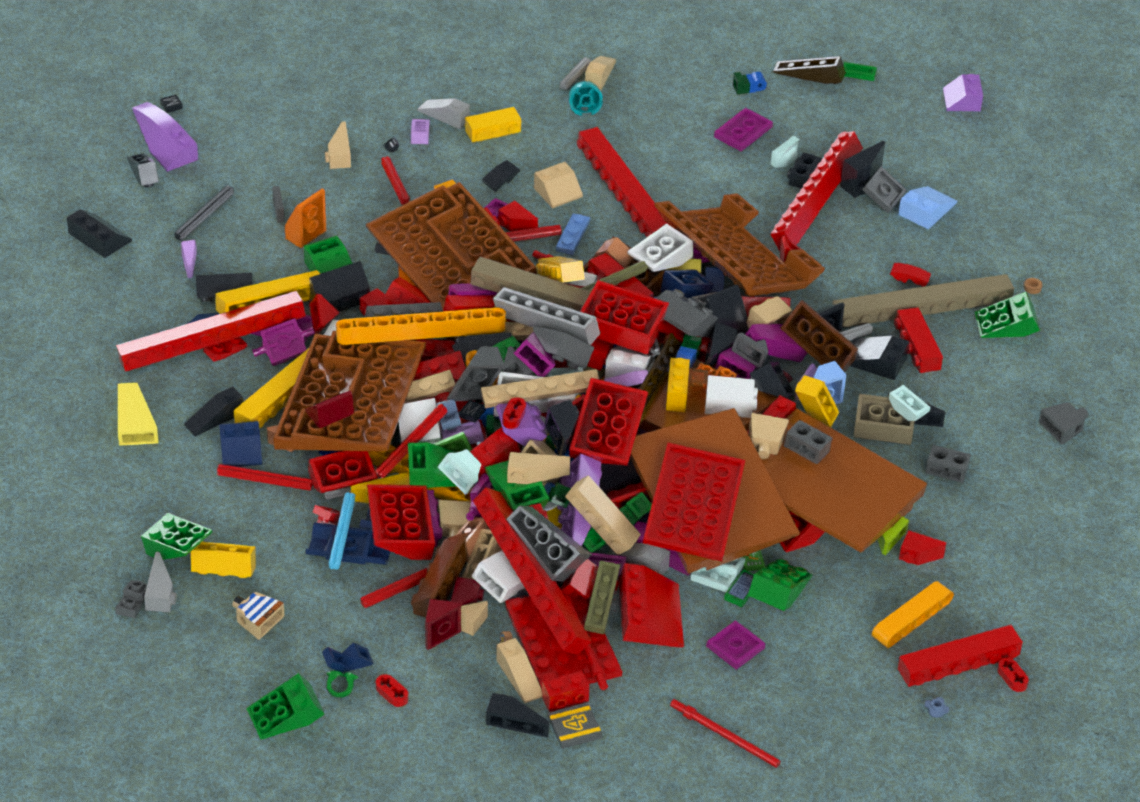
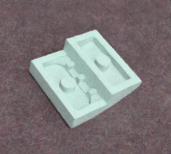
(721, 576)

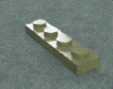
(602, 597)

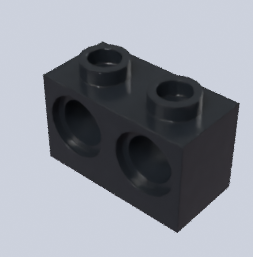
(802, 169)

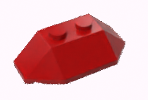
(495, 450)

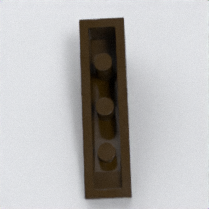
(819, 70)

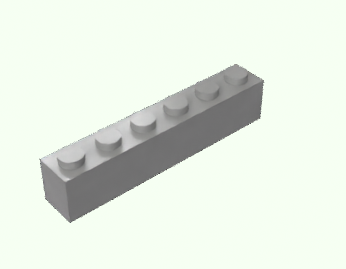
(548, 315)

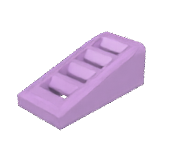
(420, 131)
(189, 256)

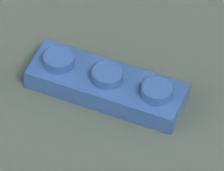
(572, 234)

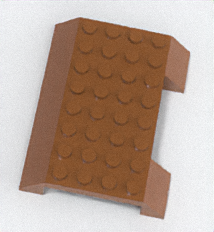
(740, 256)

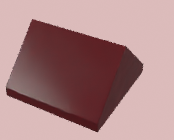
(331, 409)
(441, 622)

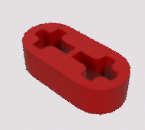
(518, 413)
(1010, 675)
(389, 692)

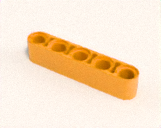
(912, 614)

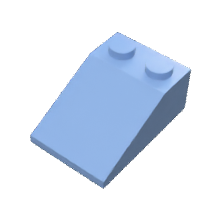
(925, 206)

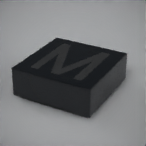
(171, 103)
(472, 411)

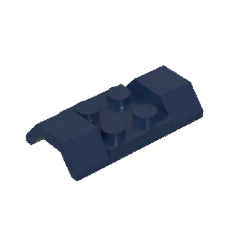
(358, 546)

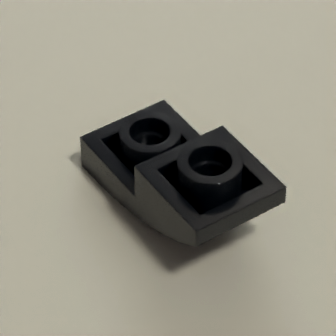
(500, 174)

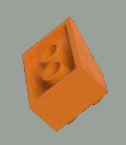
(307, 220)

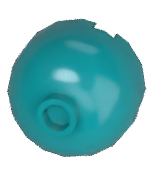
(585, 95)

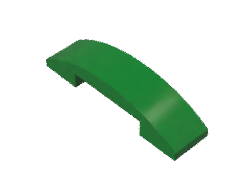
(633, 511)

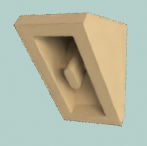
(473, 617)

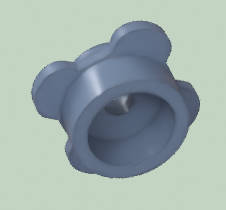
(938, 711)

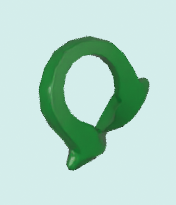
(349, 677)

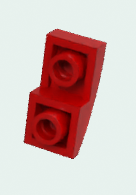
(903, 272)
(225, 349)

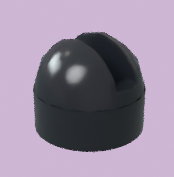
(391, 145)

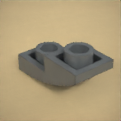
(132, 599)

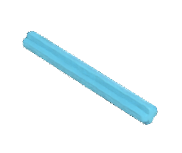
(342, 531)

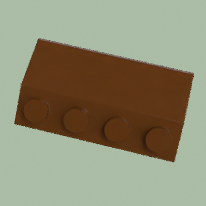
(819, 337)
(441, 573)

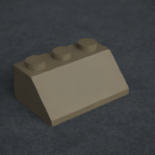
(880, 421)

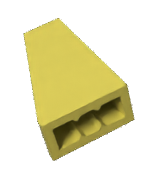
(134, 417)

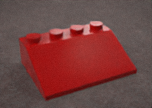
(625, 316)
(608, 422)
(402, 520)
(649, 607)

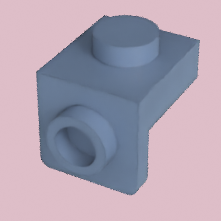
(451, 418)

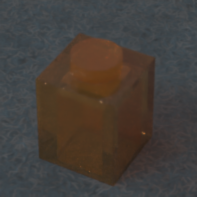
(697, 383)

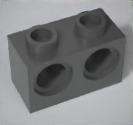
(808, 442)
(948, 463)

